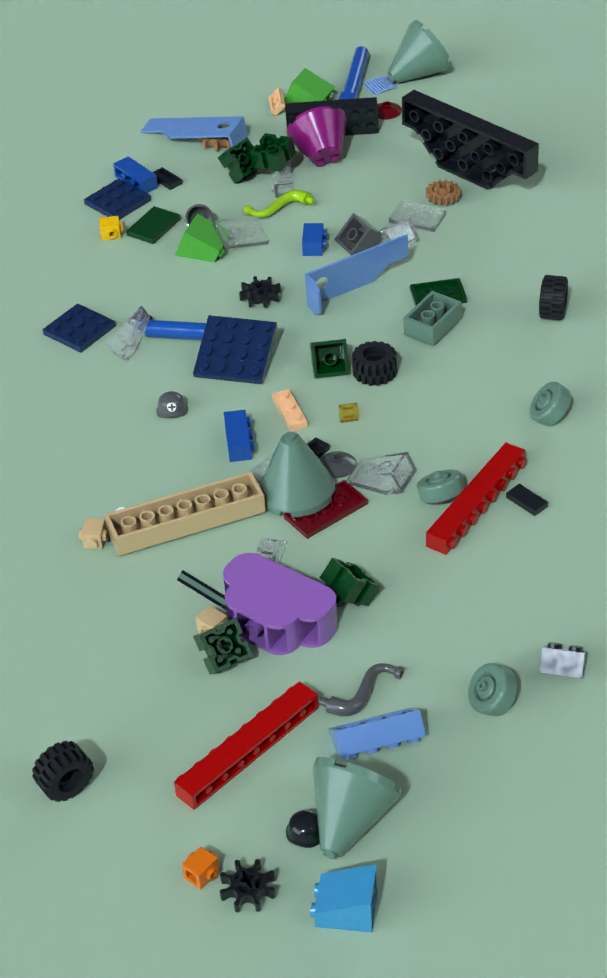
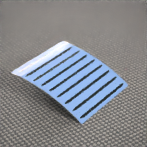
(379, 85)

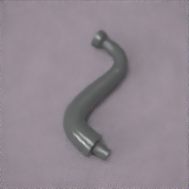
(356, 704)

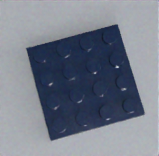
(235, 349)

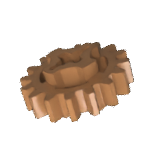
(443, 192)

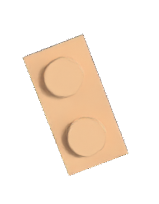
(277, 101)

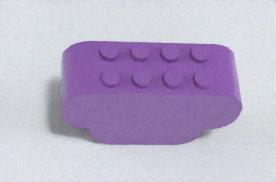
(278, 605)

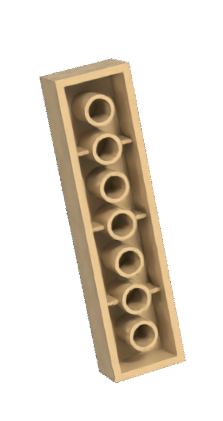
(184, 513)

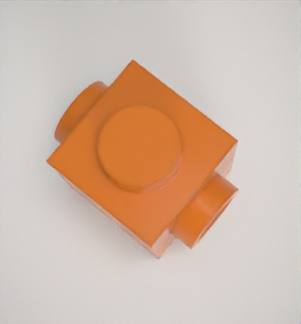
(200, 867)

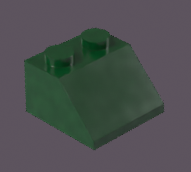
(329, 358)

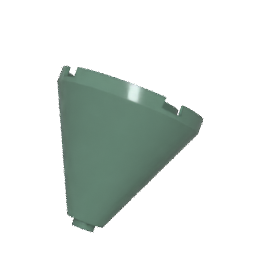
(418, 55)
(296, 479)
(348, 803)

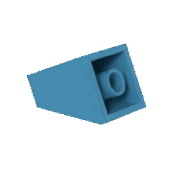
(346, 899)

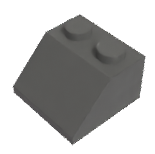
(357, 235)

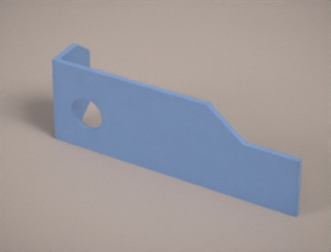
(199, 128)
(353, 271)

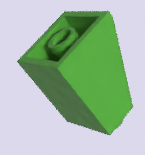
(309, 88)
(200, 241)

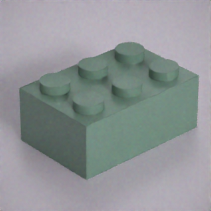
(432, 318)

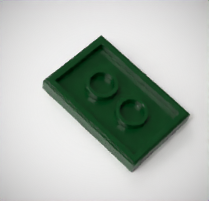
(153, 225)
(450, 287)

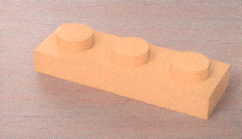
(289, 410)

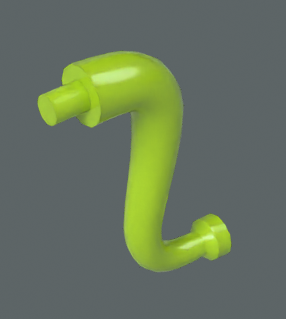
(288, 197)

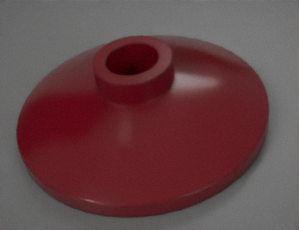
(388, 110)

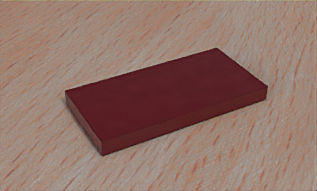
(343, 503)

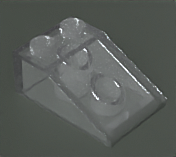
(384, 473)

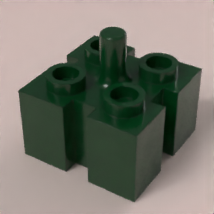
(273, 152)
(238, 160)
(349, 583)
(222, 646)

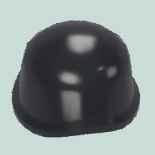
(303, 829)

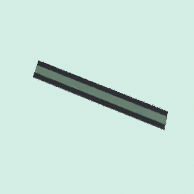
(202, 589)

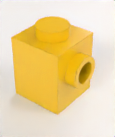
(110, 228)

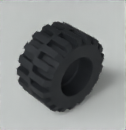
(553, 297)
(374, 363)
(63, 771)

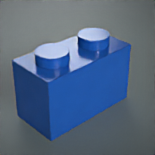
(313, 239)

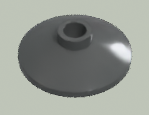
(339, 463)

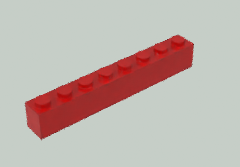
(475, 498)
(246, 745)

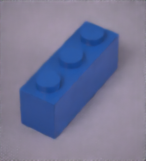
(135, 174)
(238, 435)

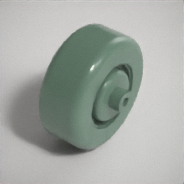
(550, 404)
(440, 486)
(492, 689)

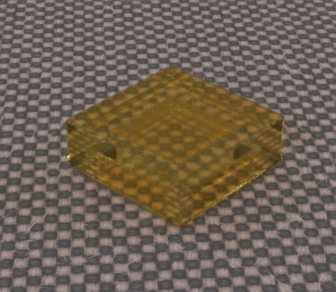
(348, 412)

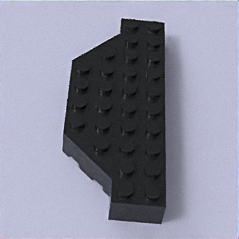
(467, 143)

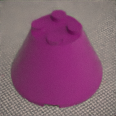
(319, 134)

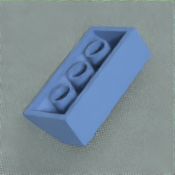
(377, 732)

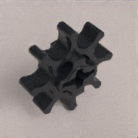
(260, 291)
(247, 885)

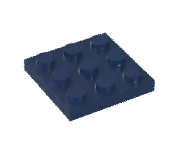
(117, 199)
(79, 327)

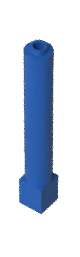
(355, 73)
(175, 329)

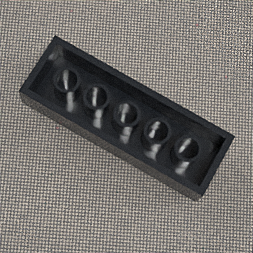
(360, 113)

